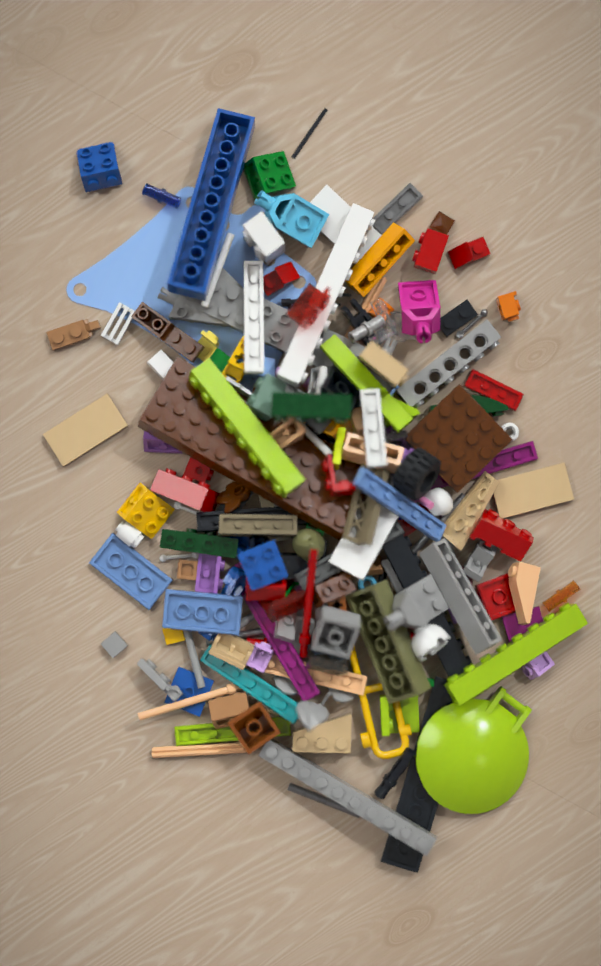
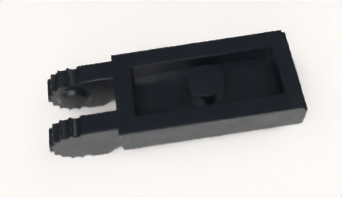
(356, 320)

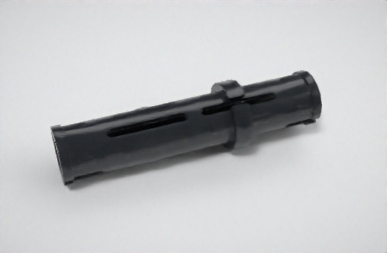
(393, 775)

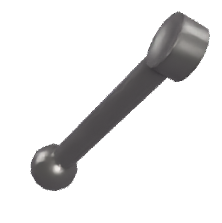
(460, 334)

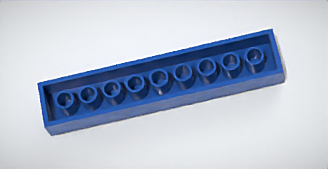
(211, 204)

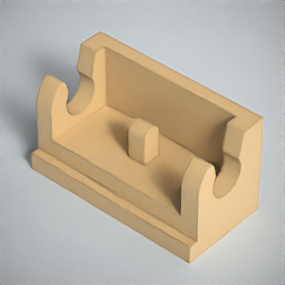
(232, 649)

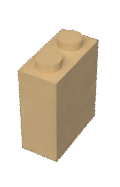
(384, 365)

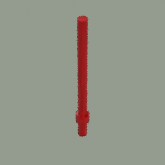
(305, 637)

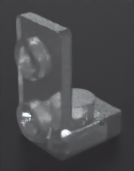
(389, 329)

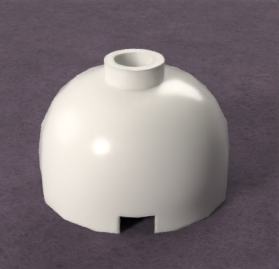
(428, 641)

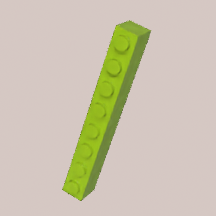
(246, 428)
(515, 654)

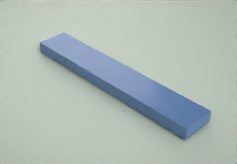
(399, 504)

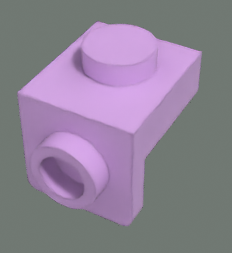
(260, 657)

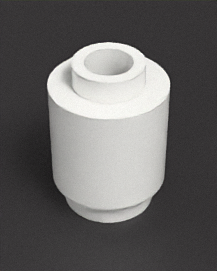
(129, 534)

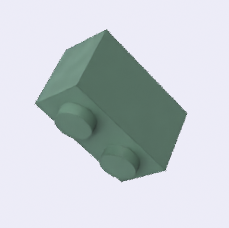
(261, 400)

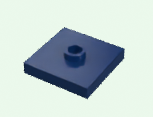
(187, 683)

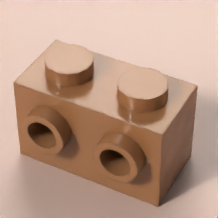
(226, 708)

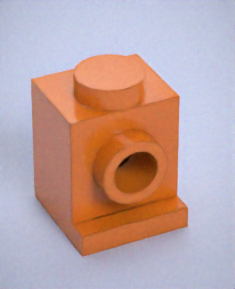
(508, 306)

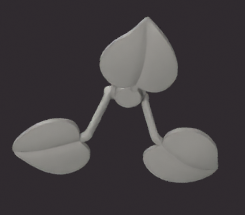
(310, 712)

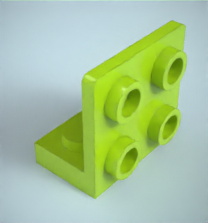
(387, 716)

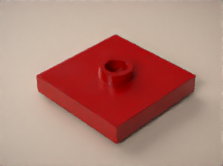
(496, 596)

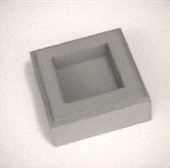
(114, 644)

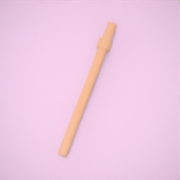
(229, 689)

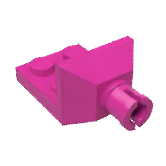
(420, 309)

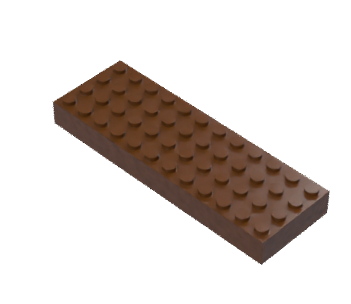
(189, 424)

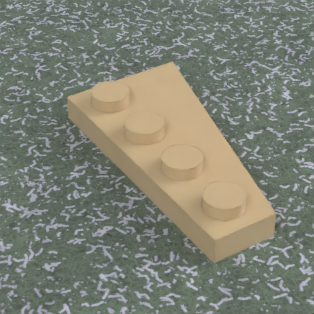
(467, 513)

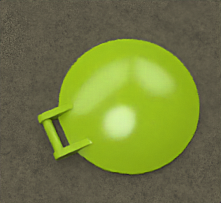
(474, 754)

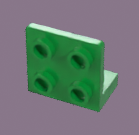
(268, 173)

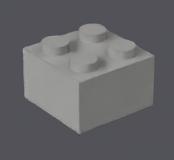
(335, 632)

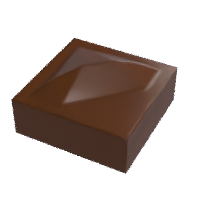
(442, 223)

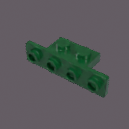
(199, 543)

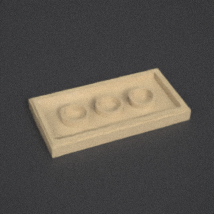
(85, 430)
(532, 490)

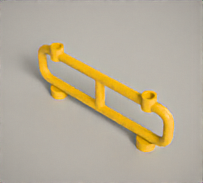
(369, 738)

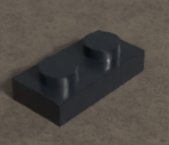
(457, 318)

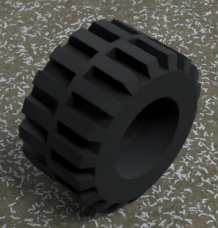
(416, 474)

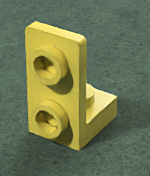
(210, 342)

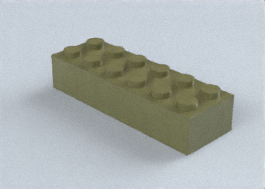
(390, 651)

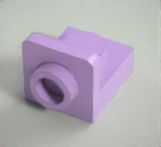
(537, 666)

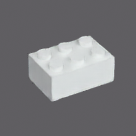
(264, 238)

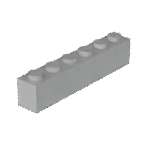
(460, 596)

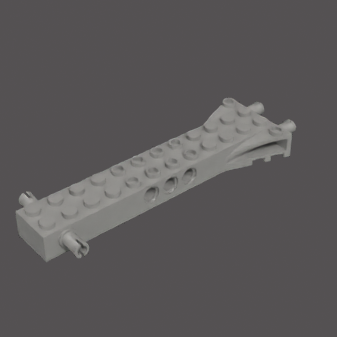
(227, 310)

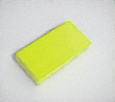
(338, 447)

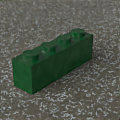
(311, 406)

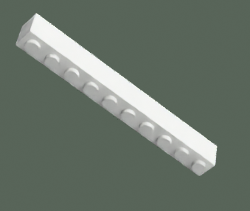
(333, 276)

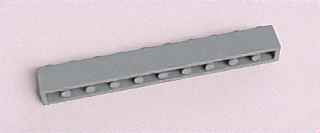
(348, 796)

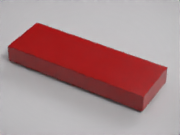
(493, 389)

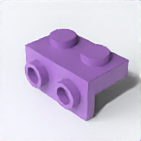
(208, 573)

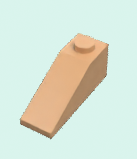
(523, 586)

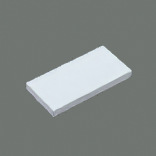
(338, 211)
(359, 559)

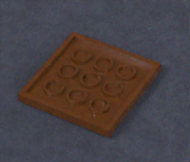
(460, 437)

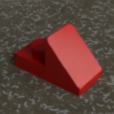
(468, 252)
(279, 278)

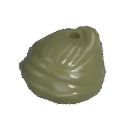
(306, 540)

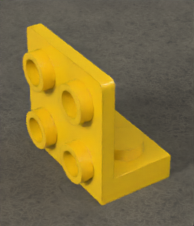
(145, 511)

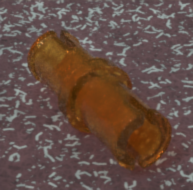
(561, 596)

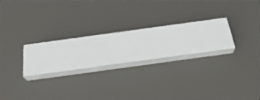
(253, 317)

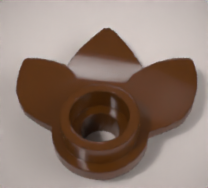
(232, 496)

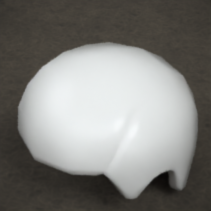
(442, 501)

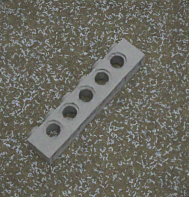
(484, 331)

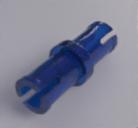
(161, 195)

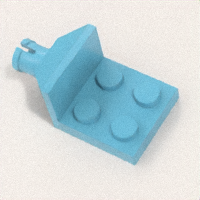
(293, 216)

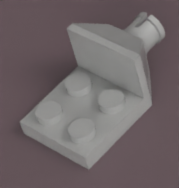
(416, 605)

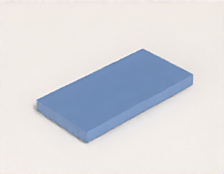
(131, 571)
(202, 612)

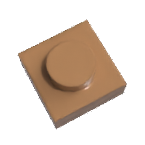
(187, 569)

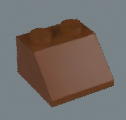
(253, 727)

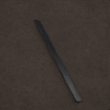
(309, 133)

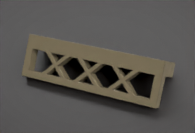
(370, 512)
(257, 525)

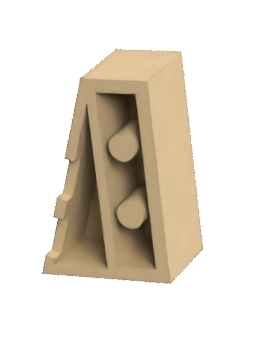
(327, 737)

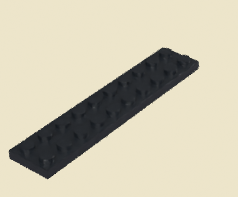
(414, 800)

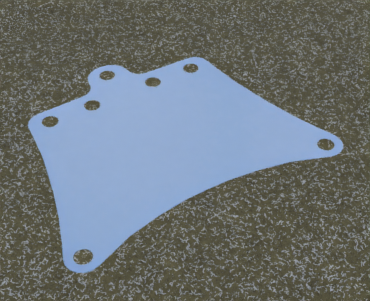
(143, 266)

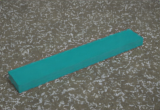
(254, 686)

